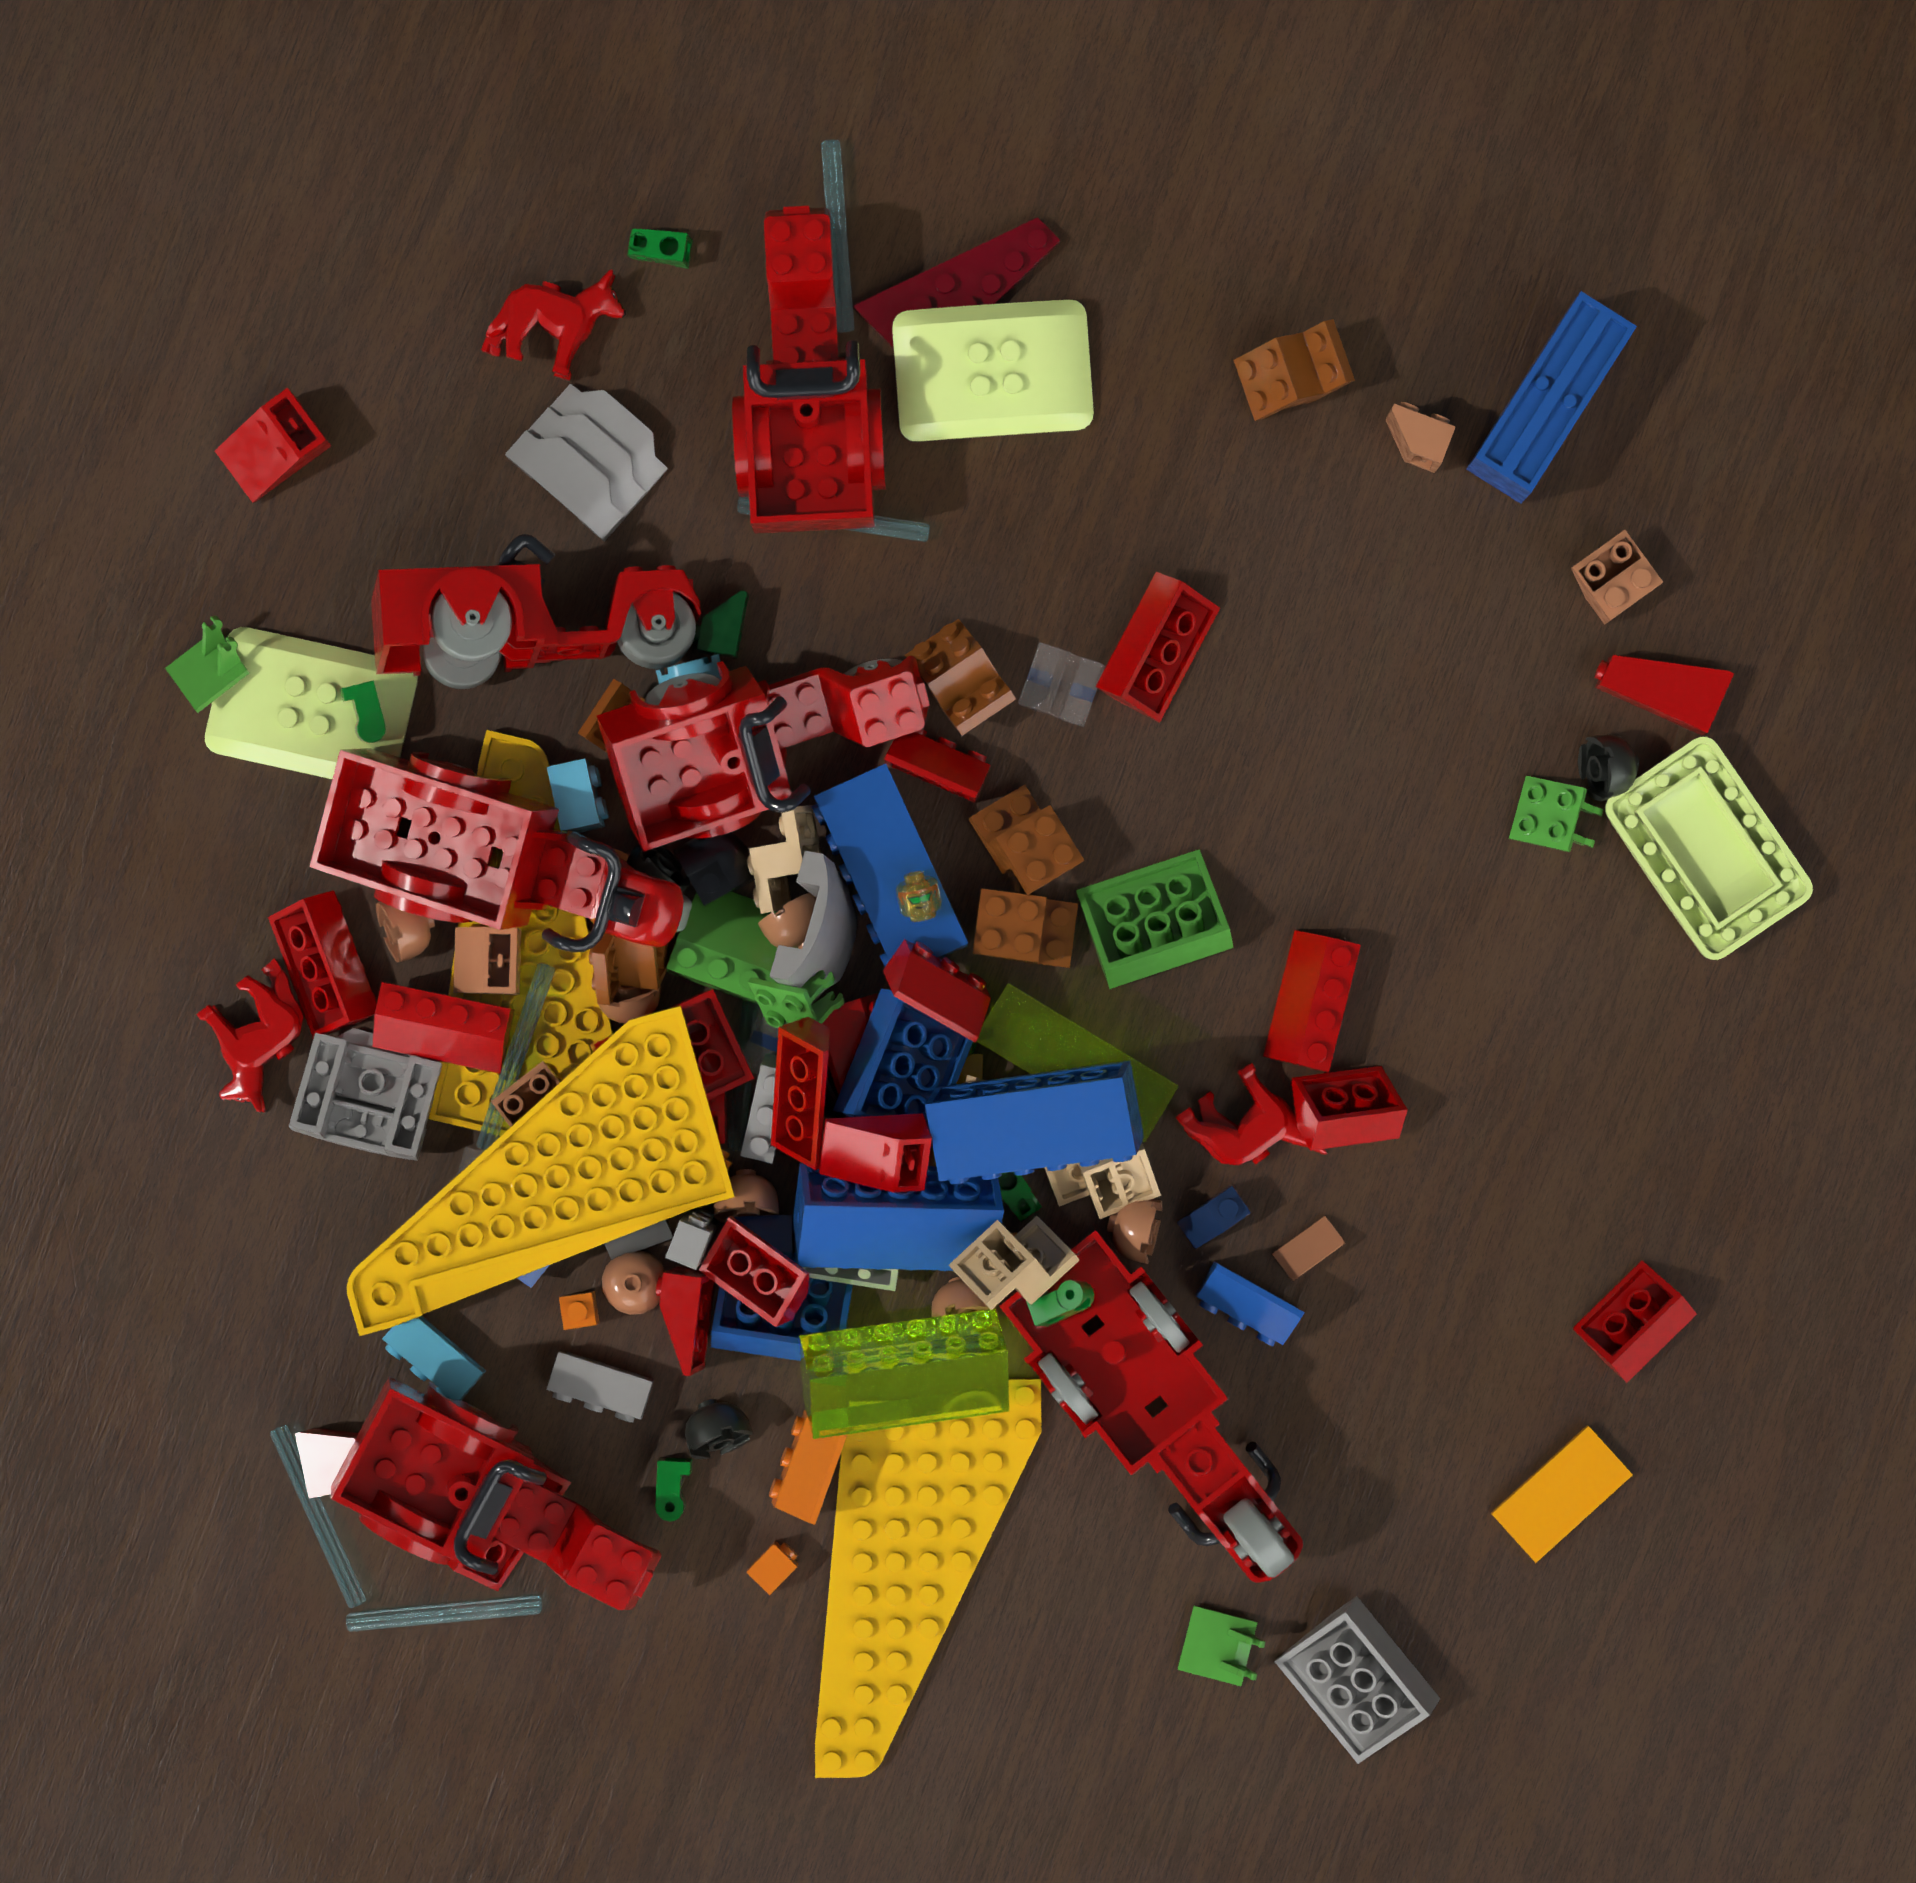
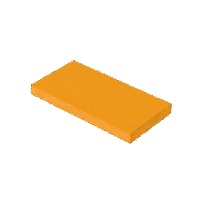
(1561, 1494)

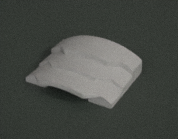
(590, 457)
(830, 930)
(365, 1095)

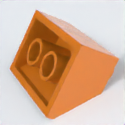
(806, 1472)

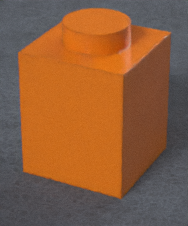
(579, 1310)
(773, 1566)

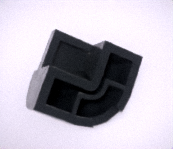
(715, 865)

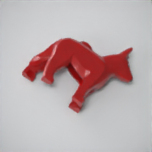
(559, 314)
(257, 1043)
(1261, 1126)

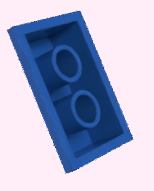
(1248, 1305)

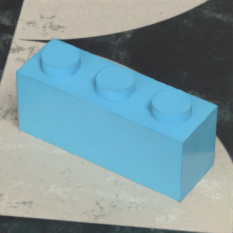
(434, 1357)

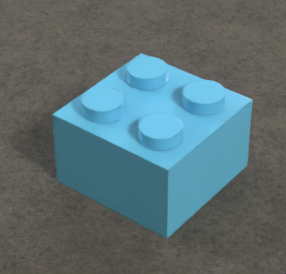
(576, 796)

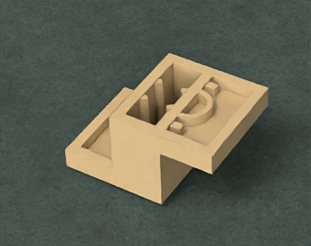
(776, 861)
(1108, 1183)
(1021, 1262)

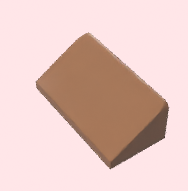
(1308, 1248)

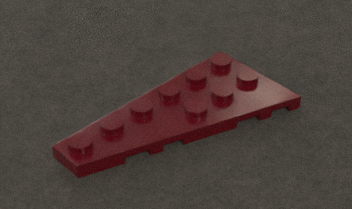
(969, 279)

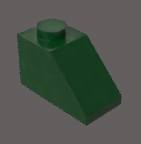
(723, 628)

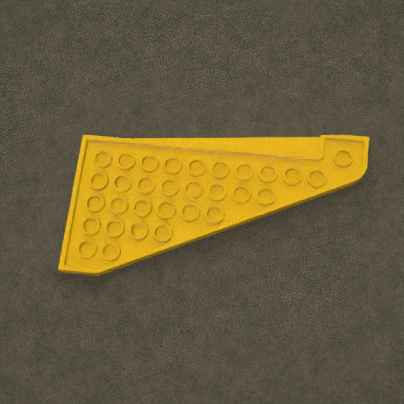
(570, 1010)
(587, 1164)
(904, 1547)

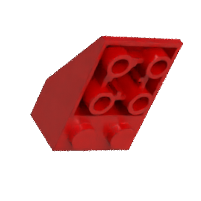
(272, 445)
(877, 1151)

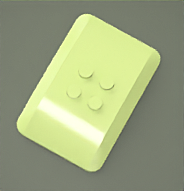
(992, 370)
(292, 704)
(1709, 848)

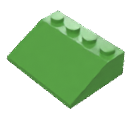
(1155, 919)
(724, 946)

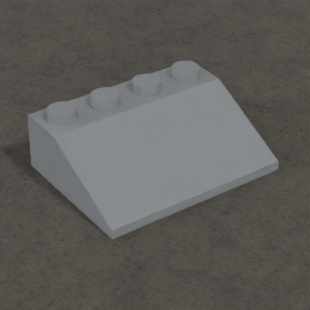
(1358, 1680)

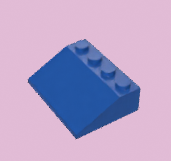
(900, 1062)
(745, 1331)

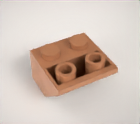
(1419, 437)
(1615, 577)
(487, 960)
(525, 1093)

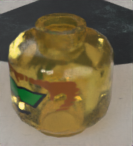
(918, 896)

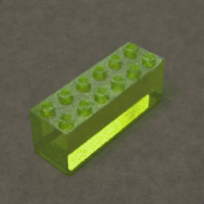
(1046, 1041)
(904, 1373)

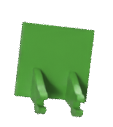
(208, 667)
(1550, 814)
(787, 1004)
(1219, 1646)

